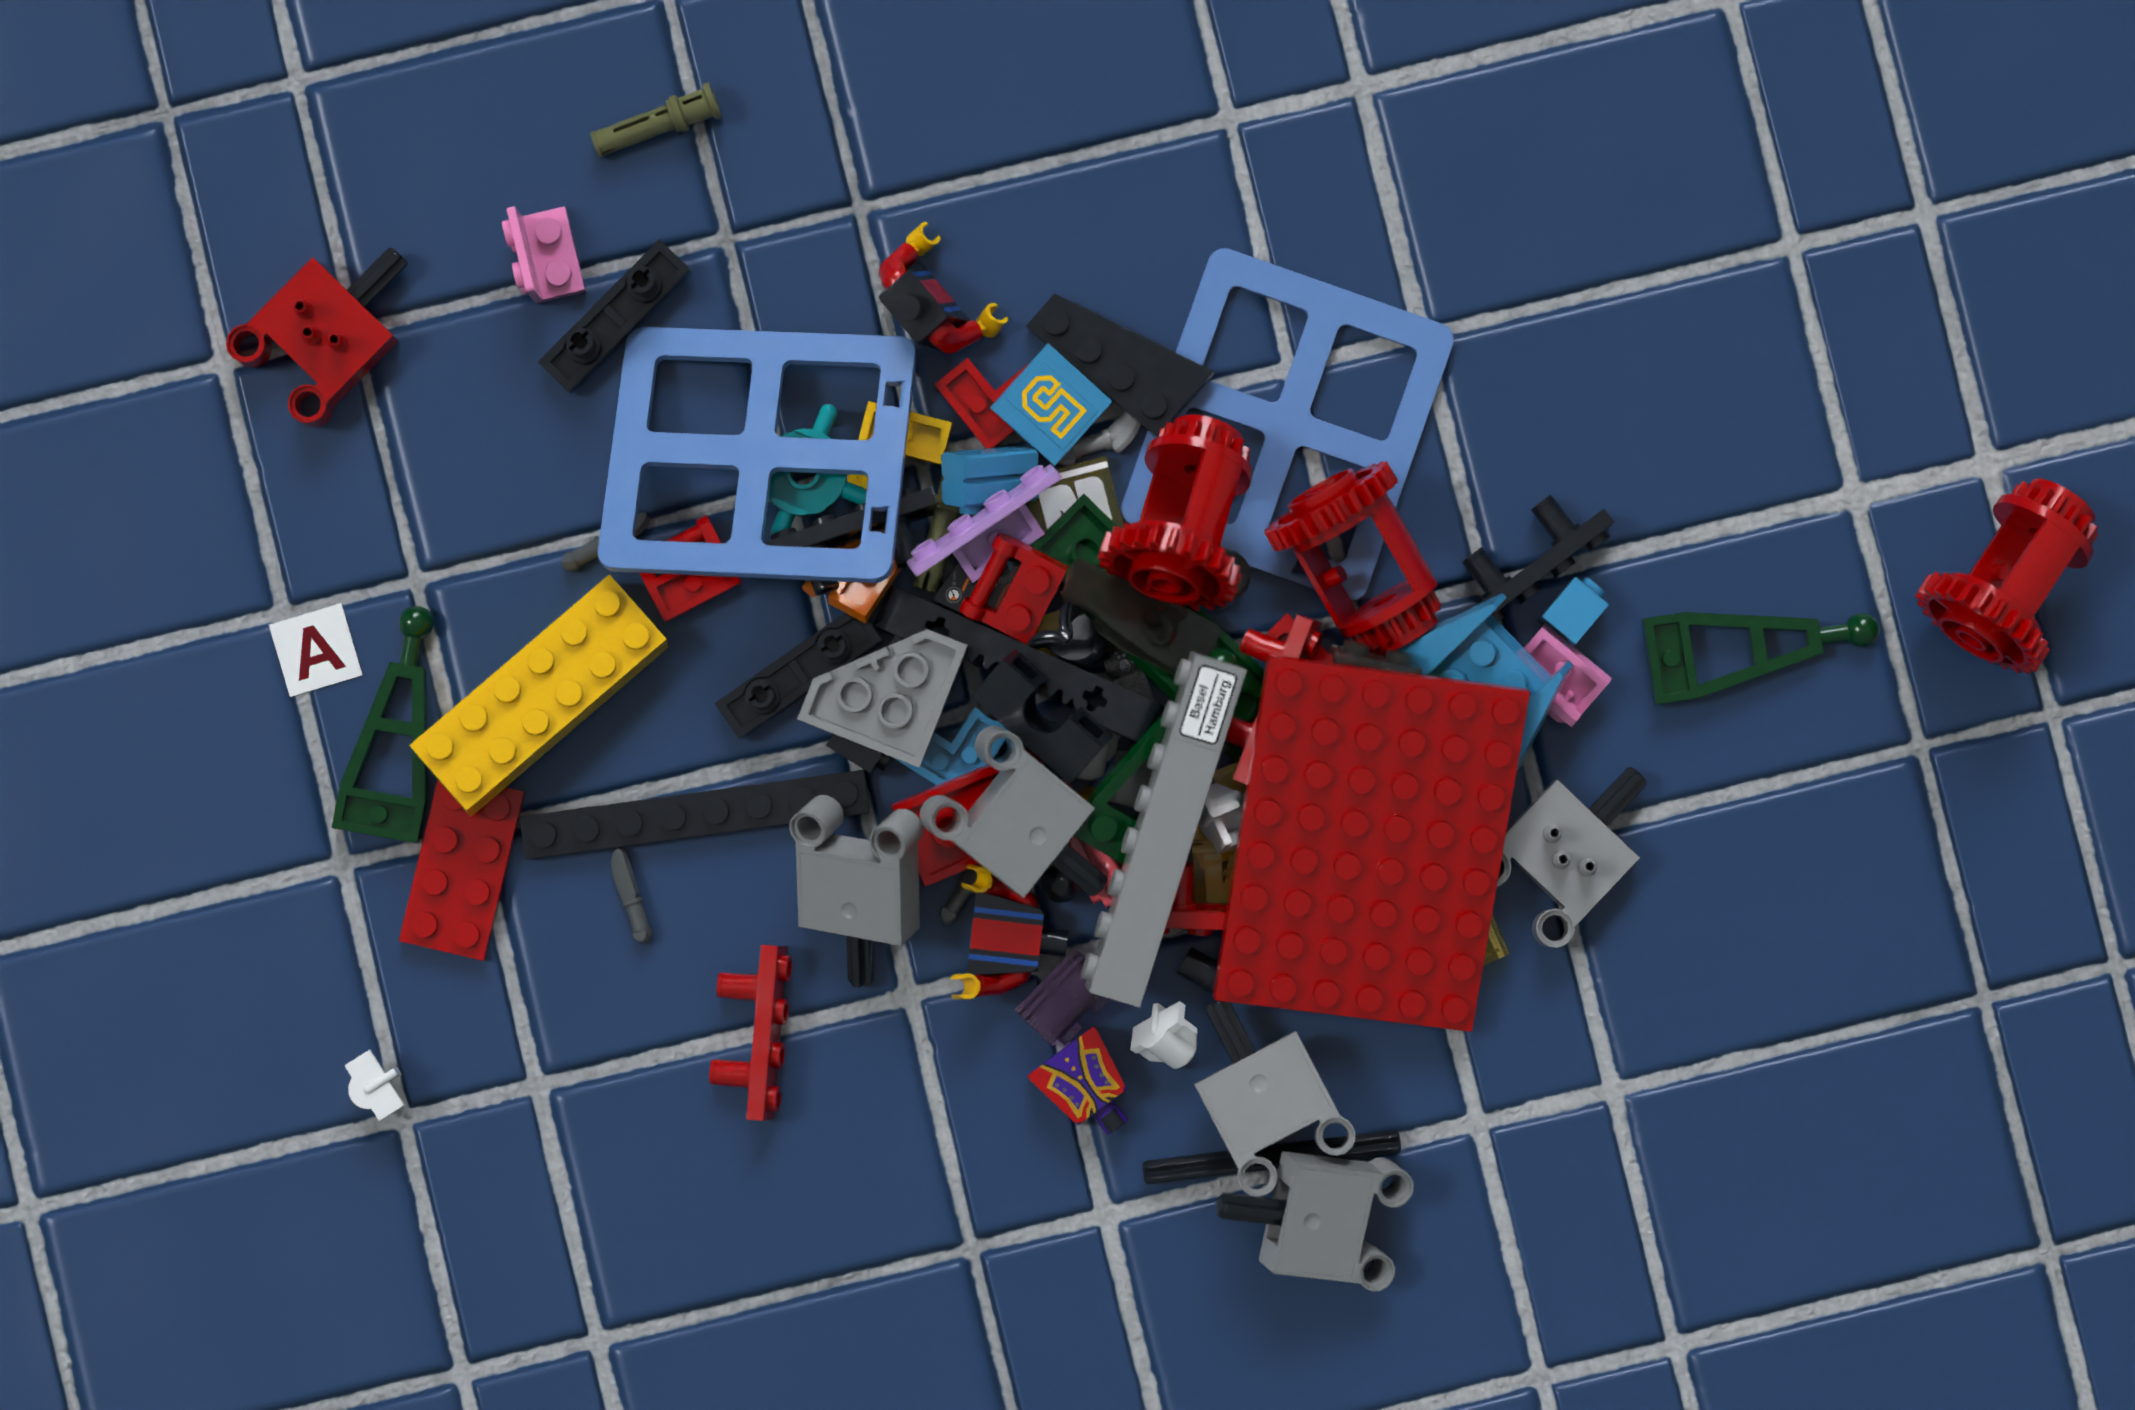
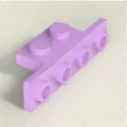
(972, 536)

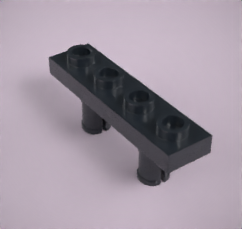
(614, 316)
(837, 532)
(1567, 540)
(793, 673)

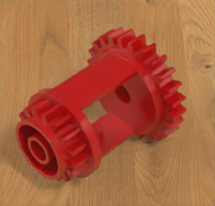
(1333, 508)
(1177, 541)
(1995, 603)

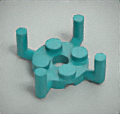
(819, 494)

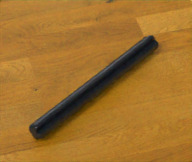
(1223, 1164)

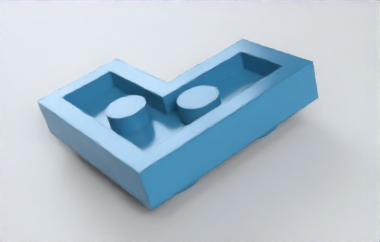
(950, 760)

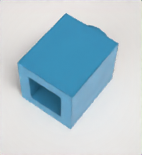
(1575, 609)

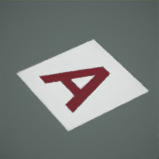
(315, 650)

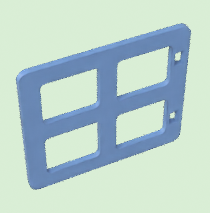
(1288, 421)
(756, 454)

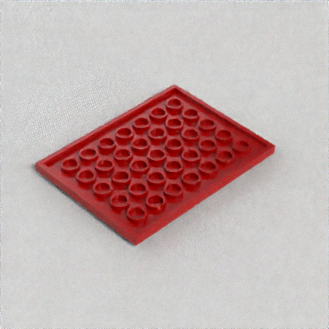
(1370, 843)

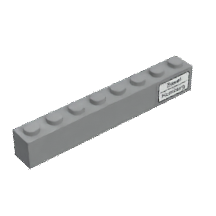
(1164, 828)

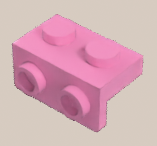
(1583, 681)

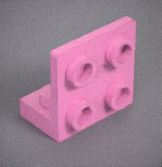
(545, 253)

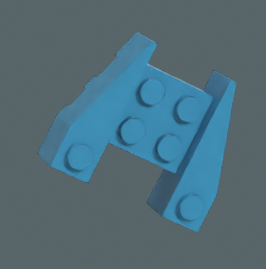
(1482, 650)

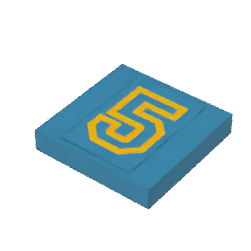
(1051, 404)

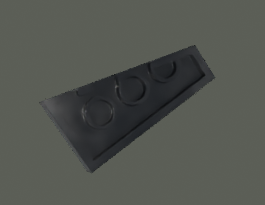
(1129, 369)

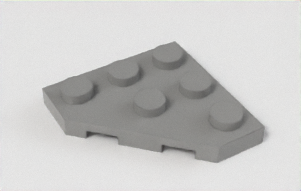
(888, 696)

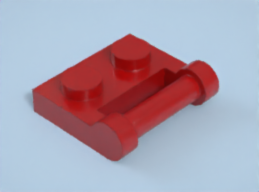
(682, 593)
(1026, 596)

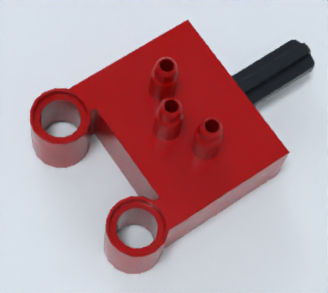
(323, 331)

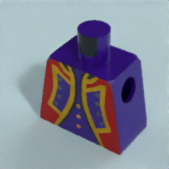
(1083, 1082)

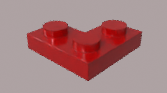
(971, 400)

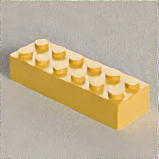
(540, 695)

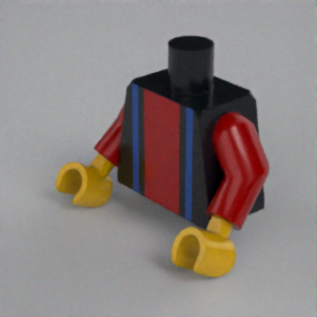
(923, 303)
(1004, 938)

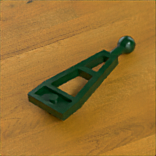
(1672, 658)
(379, 812)
(1106, 824)

